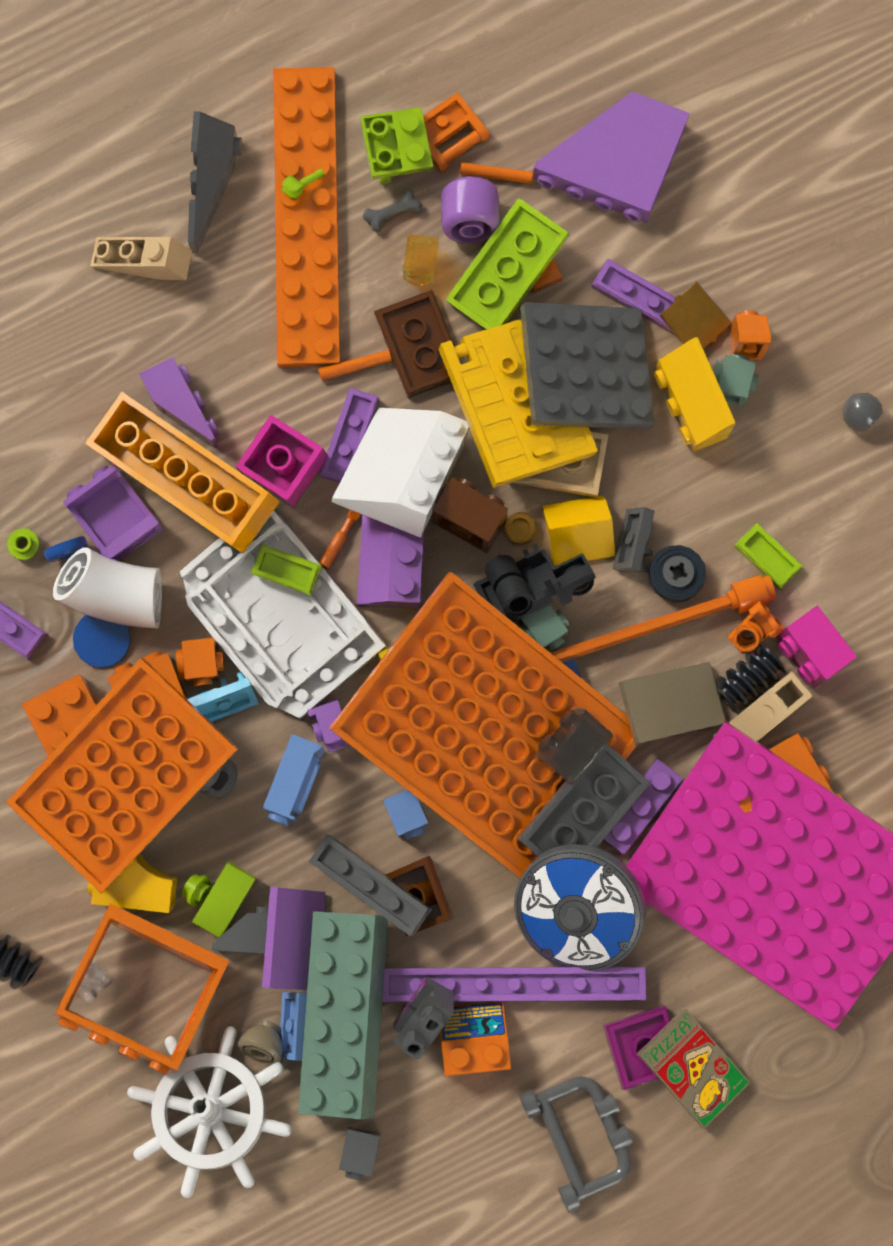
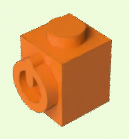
(199, 662)

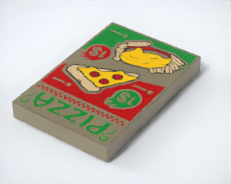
(693, 1068)

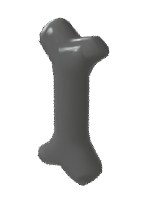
(406, 204)

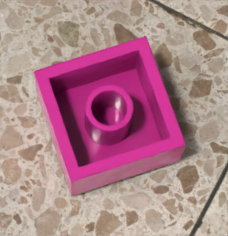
(282, 461)
(815, 647)

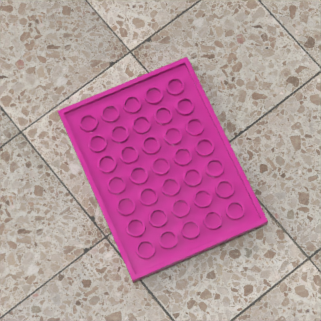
(780, 890)

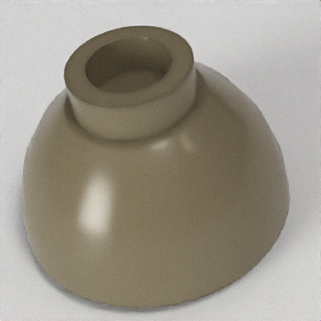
(262, 1043)

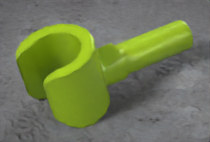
(294, 188)

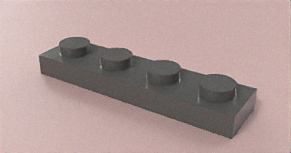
(370, 885)

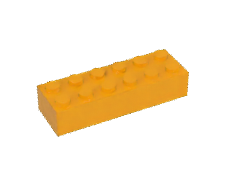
(182, 472)

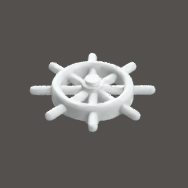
(209, 1112)

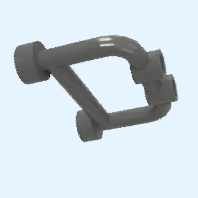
(618, 1137)

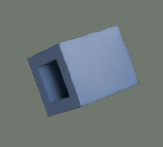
(406, 814)

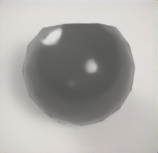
(861, 411)

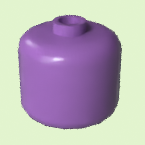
(470, 210)

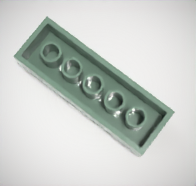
(343, 1015)

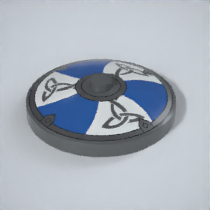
(580, 907)

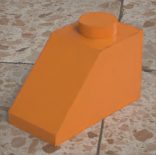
(750, 335)

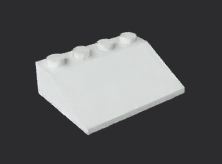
(402, 466)

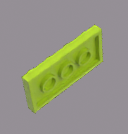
(507, 266)

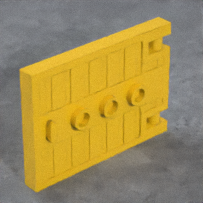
(497, 408)

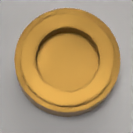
(520, 528)

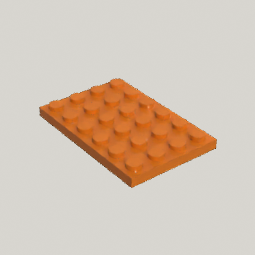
(122, 775)

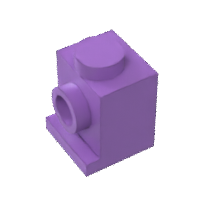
(326, 716)

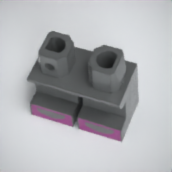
(423, 1017)

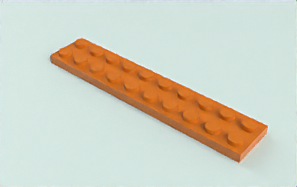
(309, 224)

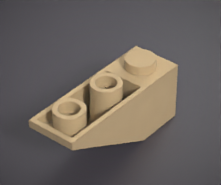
(142, 256)
(772, 707)

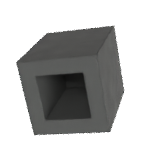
(359, 1153)

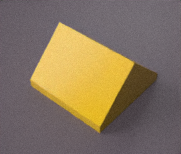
(579, 528)

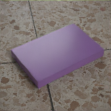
(289, 937)

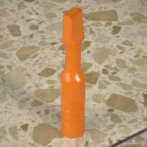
(338, 540)

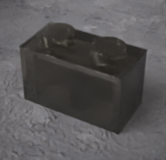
(573, 745)

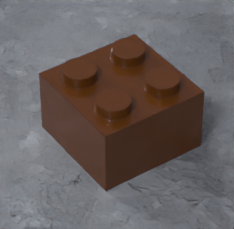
(470, 514)

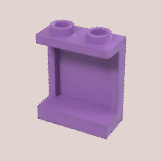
(112, 513)

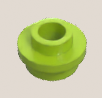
(29, 551)
(196, 889)

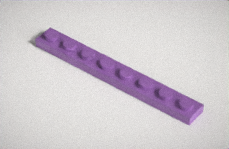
(521, 983)

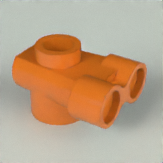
(759, 622)

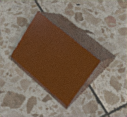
(423, 883)

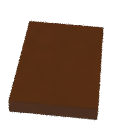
(413, 336)

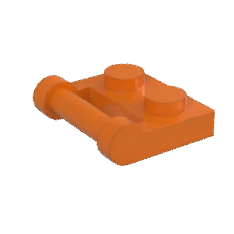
(447, 121)

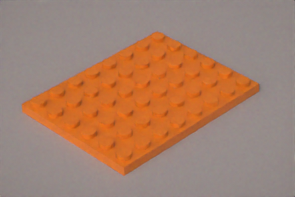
(462, 716)

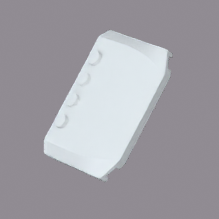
(279, 638)

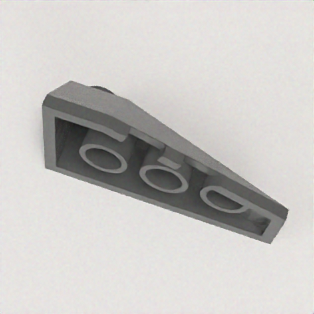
(214, 154)

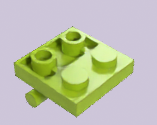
(396, 144)

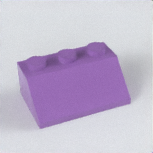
(389, 566)

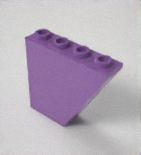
(617, 157)

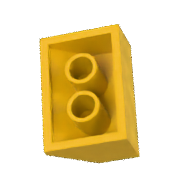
(694, 396)

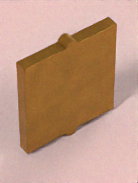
(695, 316)

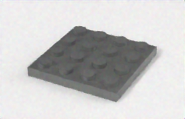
(586, 366)

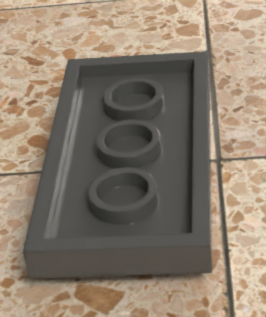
(588, 807)

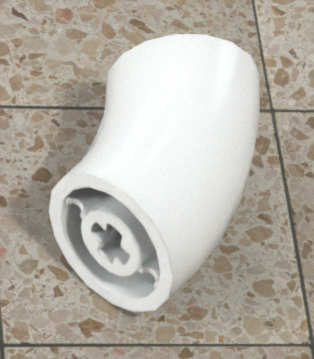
(110, 589)

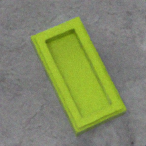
(768, 556)
(286, 569)

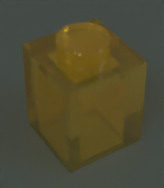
(420, 259)

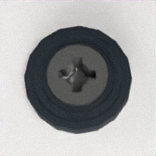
(671, 583)

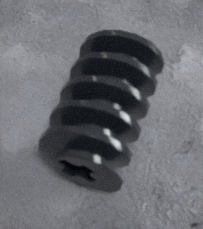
(748, 677)
(15, 965)

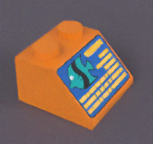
(475, 1039)

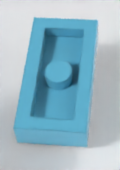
(225, 700)

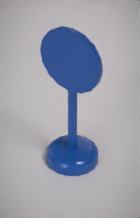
(94, 640)

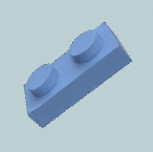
(292, 1024)

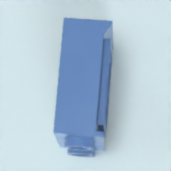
(293, 780)

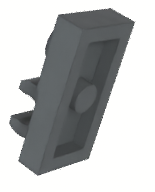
(633, 539)

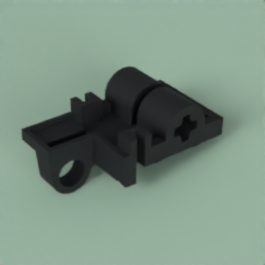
(531, 582)

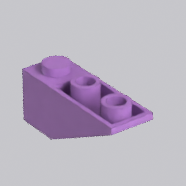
(172, 396)

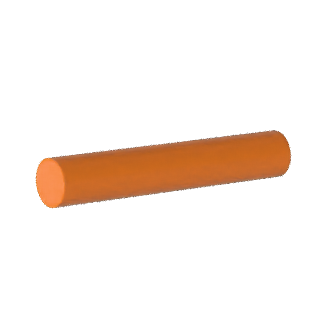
(496, 173)
(355, 365)

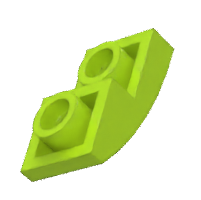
(224, 899)

